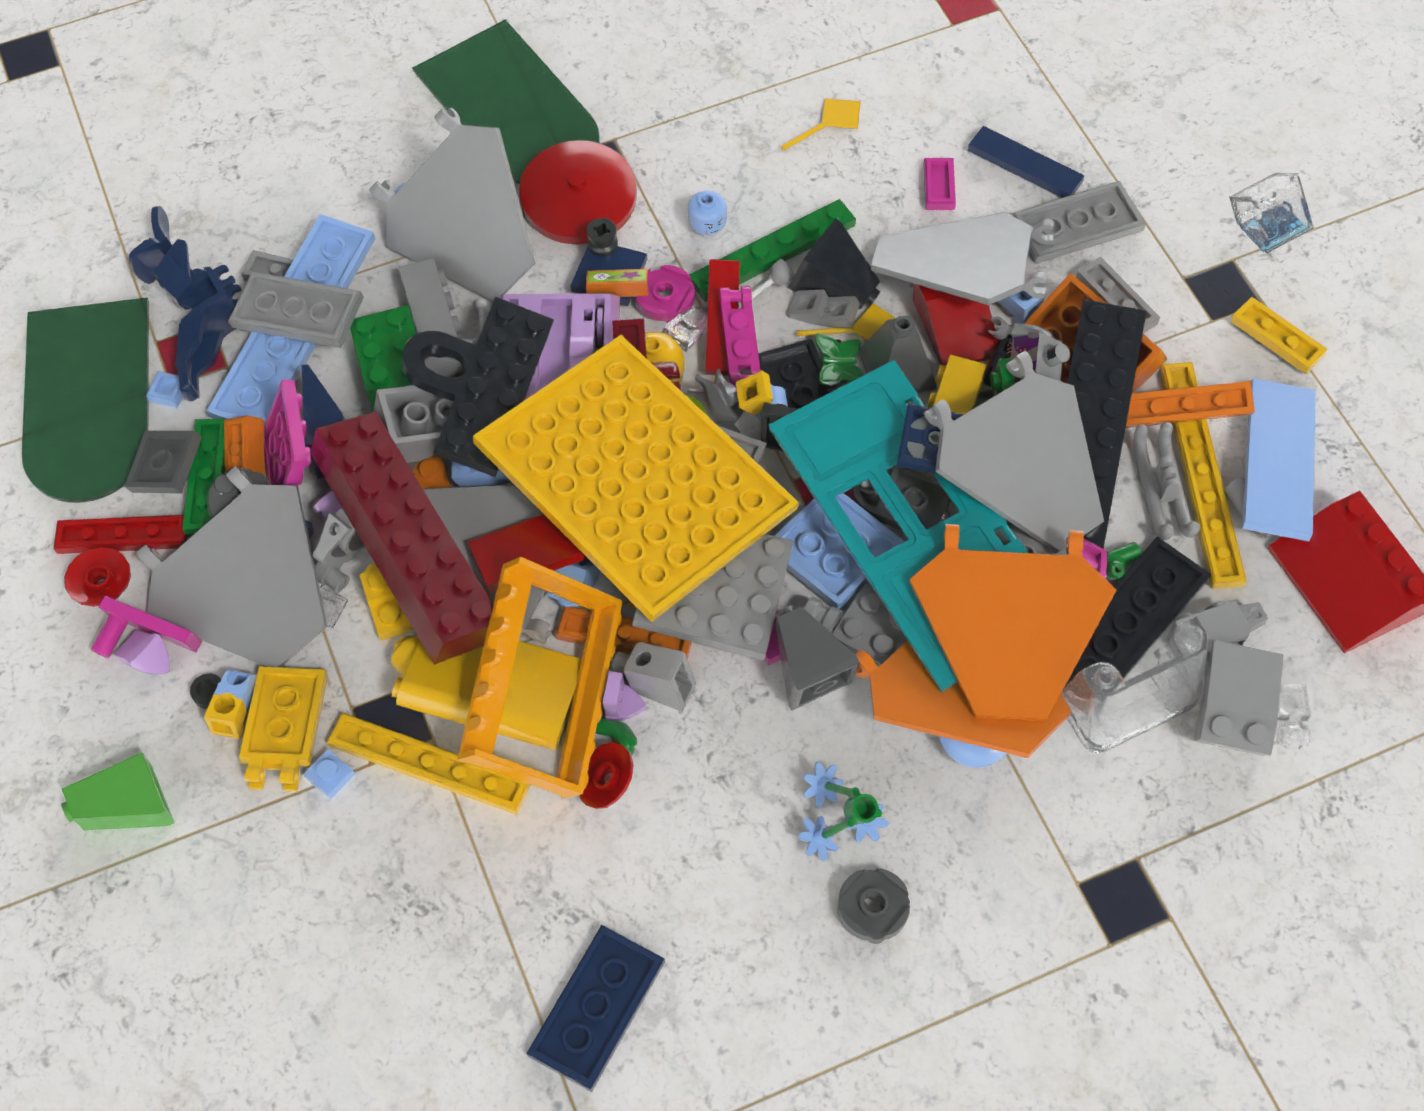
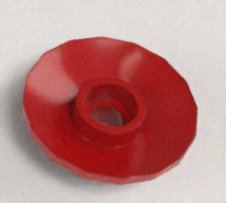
(90, 568)
(609, 775)

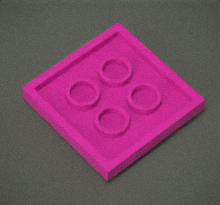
(284, 438)

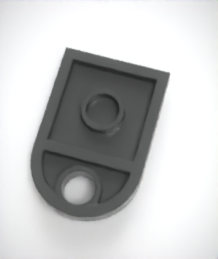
(919, 490)

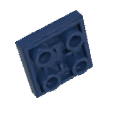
(621, 259)

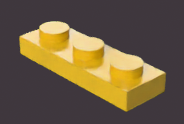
(1278, 335)

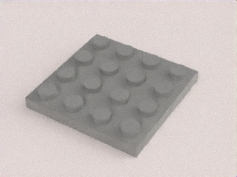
(734, 605)

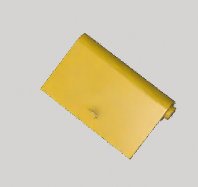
(535, 699)

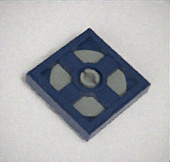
(919, 440)

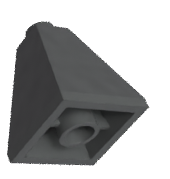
(899, 342)
(811, 657)

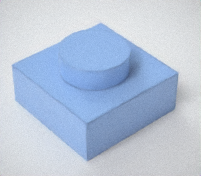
(329, 774)

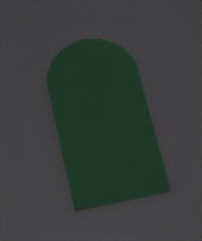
(507, 86)
(85, 397)

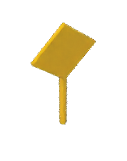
(835, 114)
(864, 326)

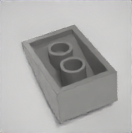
(412, 419)
(1240, 699)

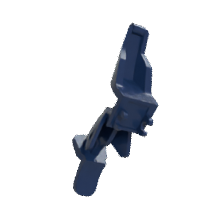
(197, 289)

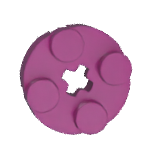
(680, 298)

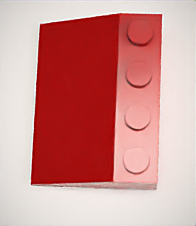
(1353, 573)

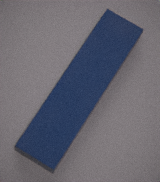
(1025, 163)

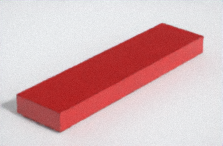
(721, 274)
(119, 533)

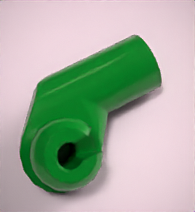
(1118, 557)
(619, 731)

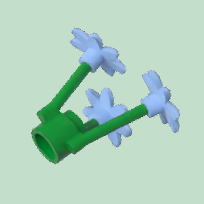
(860, 812)

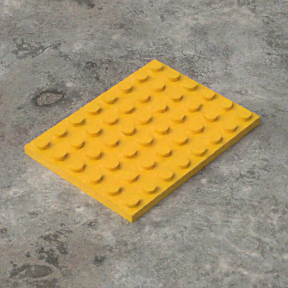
(635, 476)

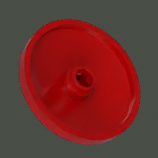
(575, 185)

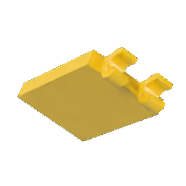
(282, 724)

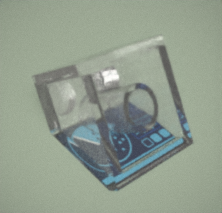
(1272, 210)

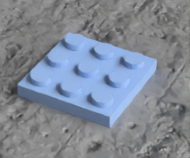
(821, 556)

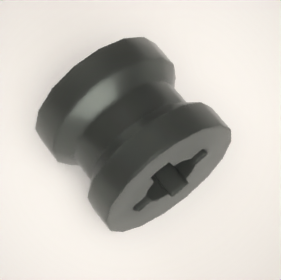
(605, 244)

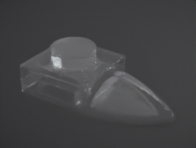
(687, 327)

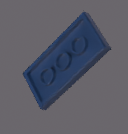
(596, 1008)

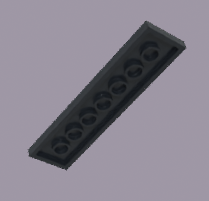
(1103, 382)

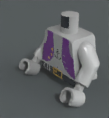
(1044, 350)

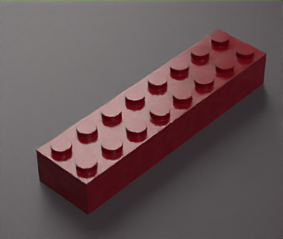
(404, 535)

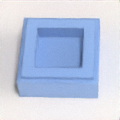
(165, 390)

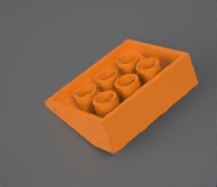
(1061, 317)

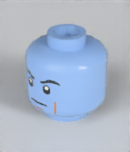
(707, 212)

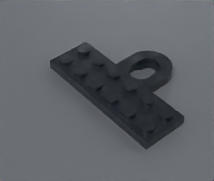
(494, 376)

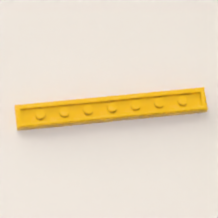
(1205, 488)

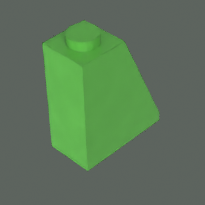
(118, 798)

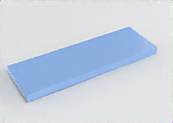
(1280, 461)

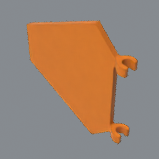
(1012, 622)
(910, 699)

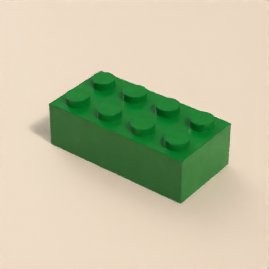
(380, 346)

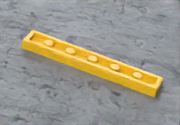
(426, 763)

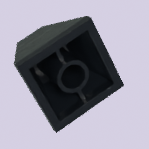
(837, 268)

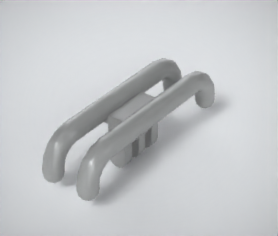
(1163, 484)

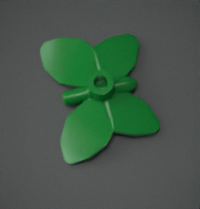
(839, 360)

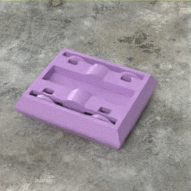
(572, 330)

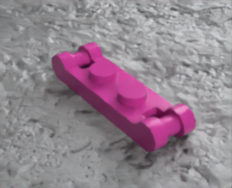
(739, 333)

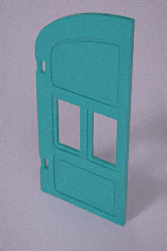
(855, 439)

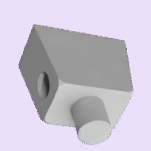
(657, 674)

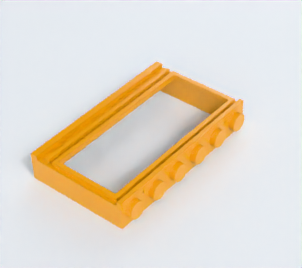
(497, 665)

